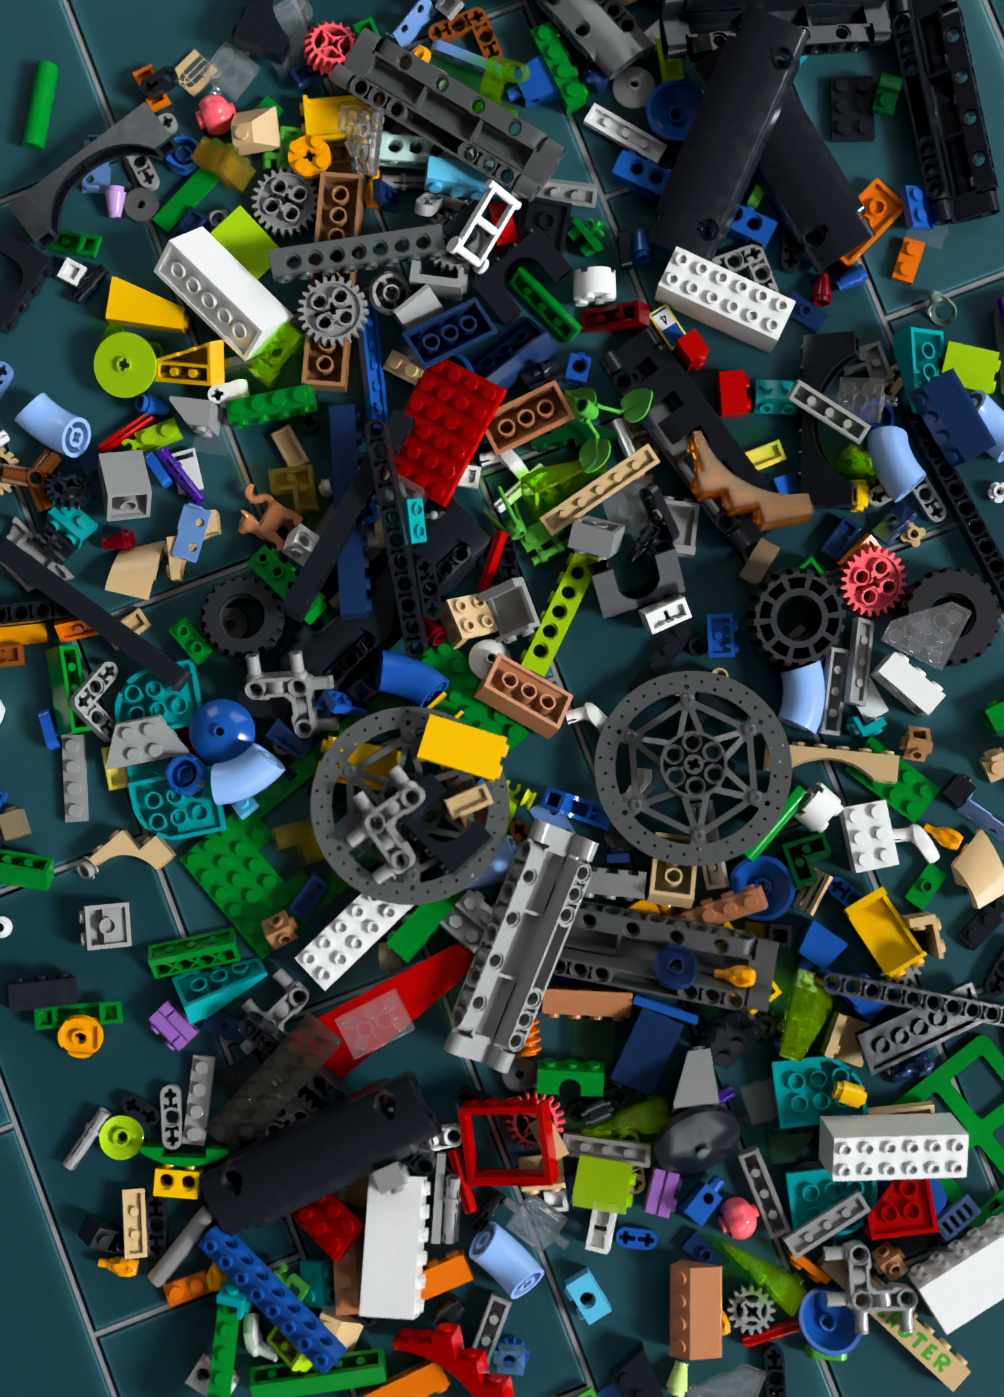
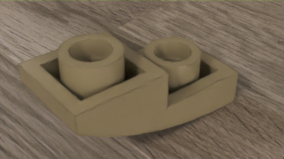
(639, 435)
(759, 562)

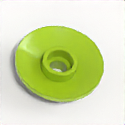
(113, 1144)

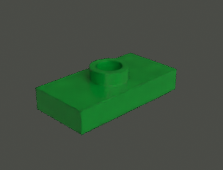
(925, 886)

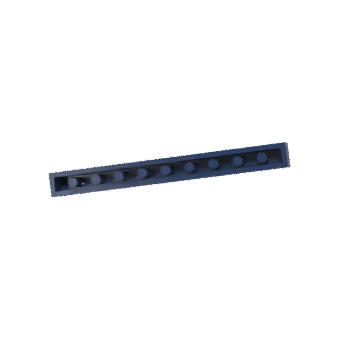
(345, 465)

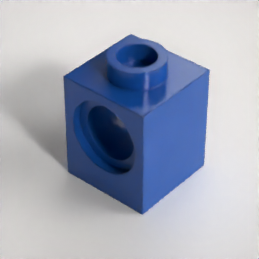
(574, 377)

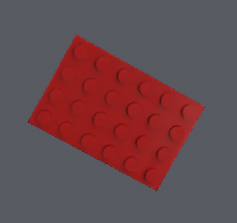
(451, 419)

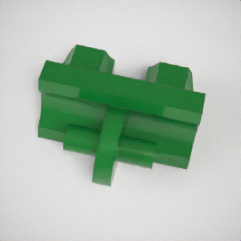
(581, 229)

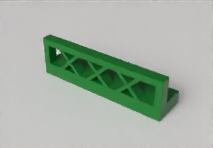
(192, 949)

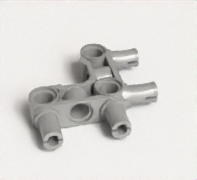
(284, 685)
(387, 836)
(282, 1009)
(876, 1298)

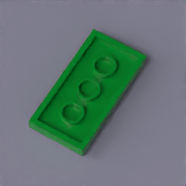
(910, 793)

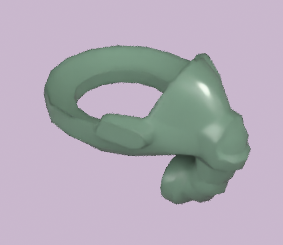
(935, 299)

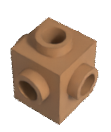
(916, 743)
(280, 929)
(889, 1261)

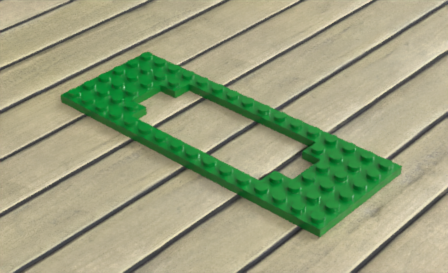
(230, 860)

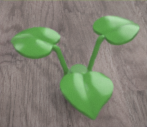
(584, 407)

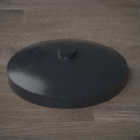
(696, 1139)

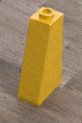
(144, 310)

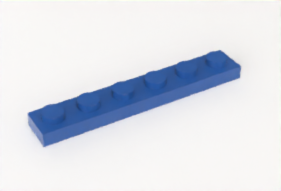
(372, 369)

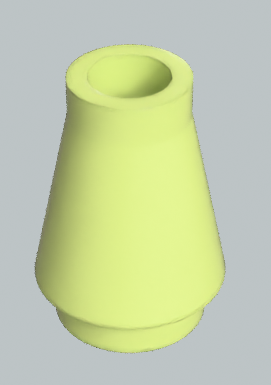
(678, 1379)

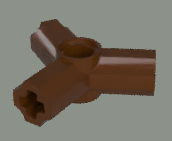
(20, 477)

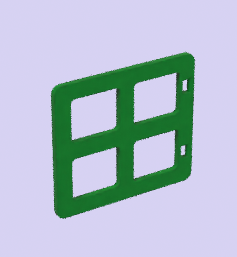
(979, 1129)

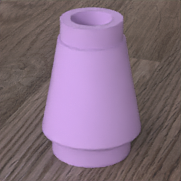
(115, 200)

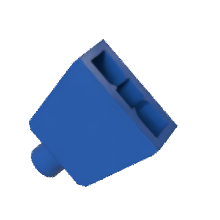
(538, 88)
(818, 946)
(695, 1207)

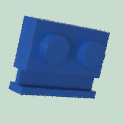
(916, 208)

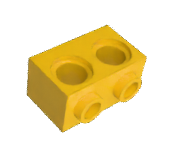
(178, 1187)

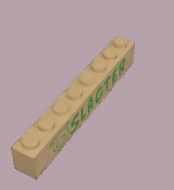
(921, 1342)

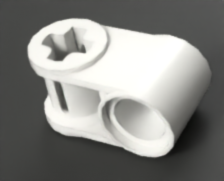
(229, 391)
(443, 1140)

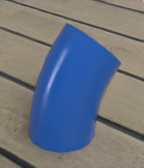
(409, 678)

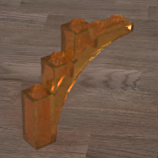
(738, 497)

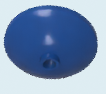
(669, 100)
(237, 726)
(777, 876)
(839, 1335)

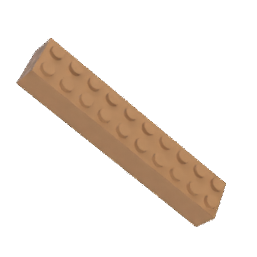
(337, 217)

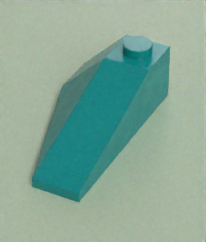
(918, 356)
(210, 990)

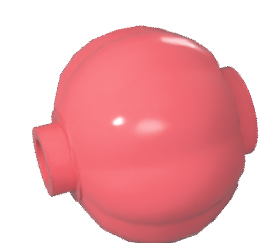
(215, 114)
(738, 1218)

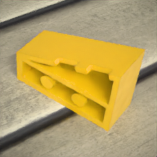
(194, 366)

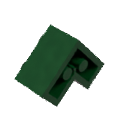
(801, 854)

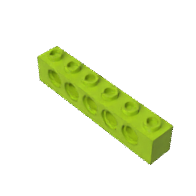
(541, 664)

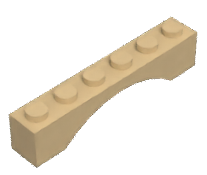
(877, 767)

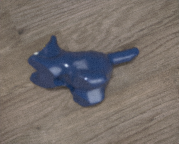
(594, 76)
(918, 1065)

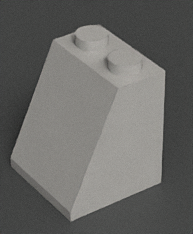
(124, 485)
(697, 1081)

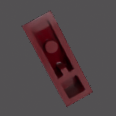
(616, 318)

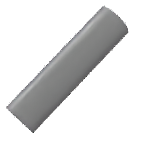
(827, 411)
(835, 681)
(764, 1192)
(182, 1246)
(492, 1324)

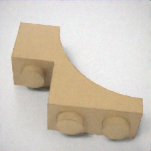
(176, 566)
(154, 849)

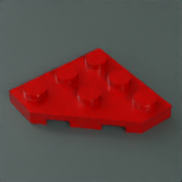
(903, 1210)

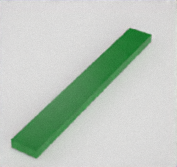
(195, 188)

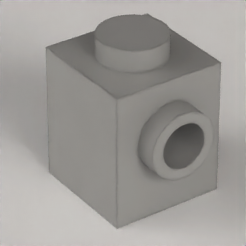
(391, 1178)

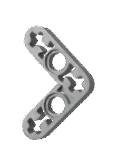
(152, 173)
(431, 202)
(751, 264)
(921, 503)
(90, 703)

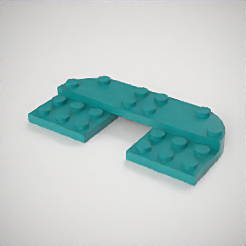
(153, 802)
(801, 1097)

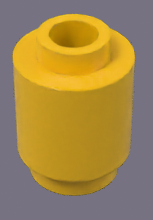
(863, 491)
(849, 1093)

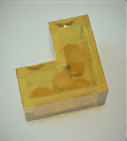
(224, 162)
(300, 482)
(299, 834)

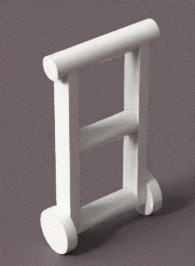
(456, 243)

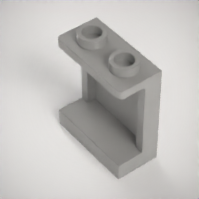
(441, 286)
(686, 518)
(511, 609)

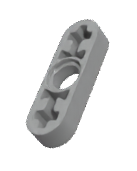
(165, 1100)

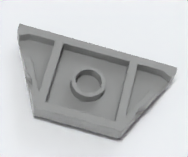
(23, 537)
(143, 741)

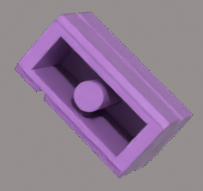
(173, 1026)
(661, 1192)

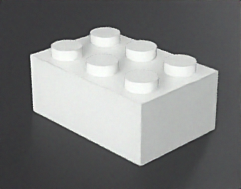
(908, 684)
(868, 836)

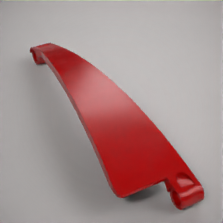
(417, 989)

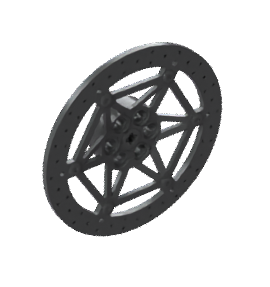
(705, 741)
(354, 773)

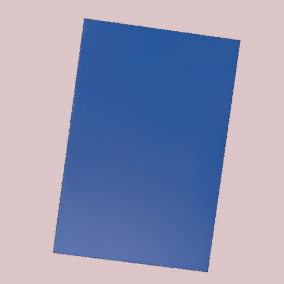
(664, 1007)

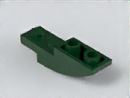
(568, 433)

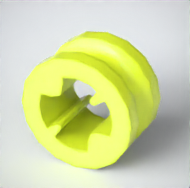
(528, 799)

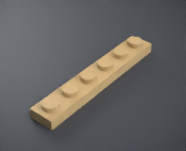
(599, 489)

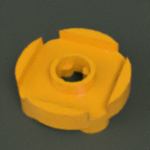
(303, 146)
(81, 1024)

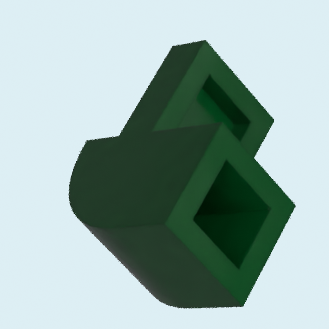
(886, 94)

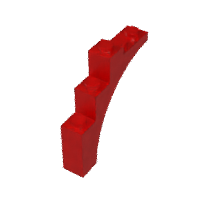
(447, 1349)

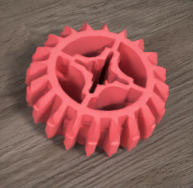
(333, 42)
(524, 1136)

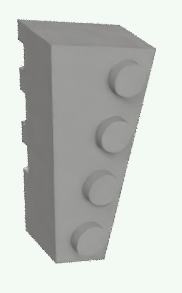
(615, 882)

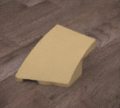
(135, 570)
(979, 870)

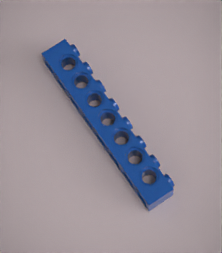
(642, 184)
(273, 1298)

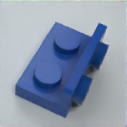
(721, 635)
(340, 704)

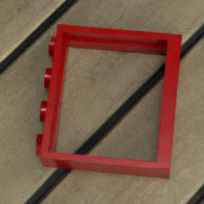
(509, 1177)

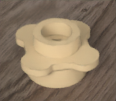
(906, 535)

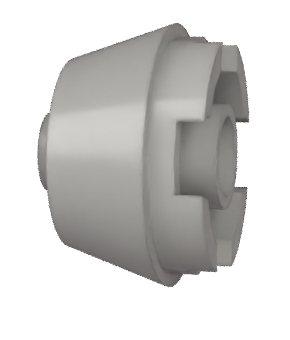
(388, 292)

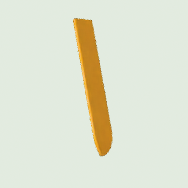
(23, 634)

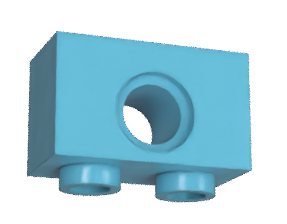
(585, 1283)

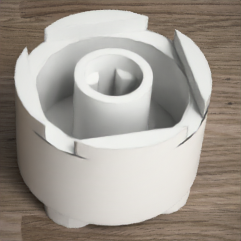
(594, 286)
(818, 808)

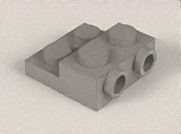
(468, 920)
(105, 926)

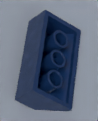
(447, 334)
(514, 354)
(952, 418)

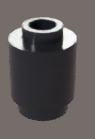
(597, 1112)
(449, 1311)

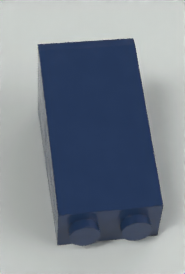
(645, 1050)

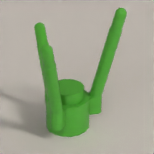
(514, 527)

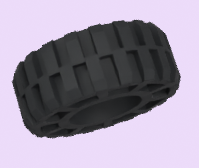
(971, 594)
(824, 621)

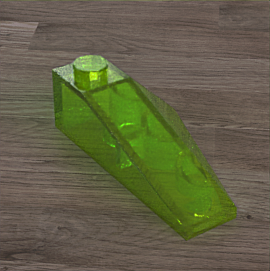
(855, 462)
(551, 484)
(804, 1015)
(644, 1115)
(779, 1282)

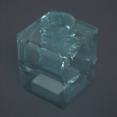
(517, 1365)

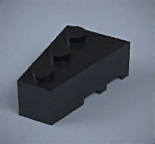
(41, 992)
(635, 1375)

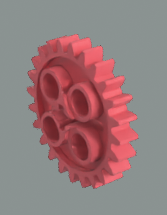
(878, 598)

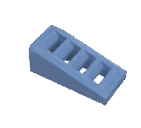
(961, 1223)

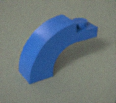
(576, 808)

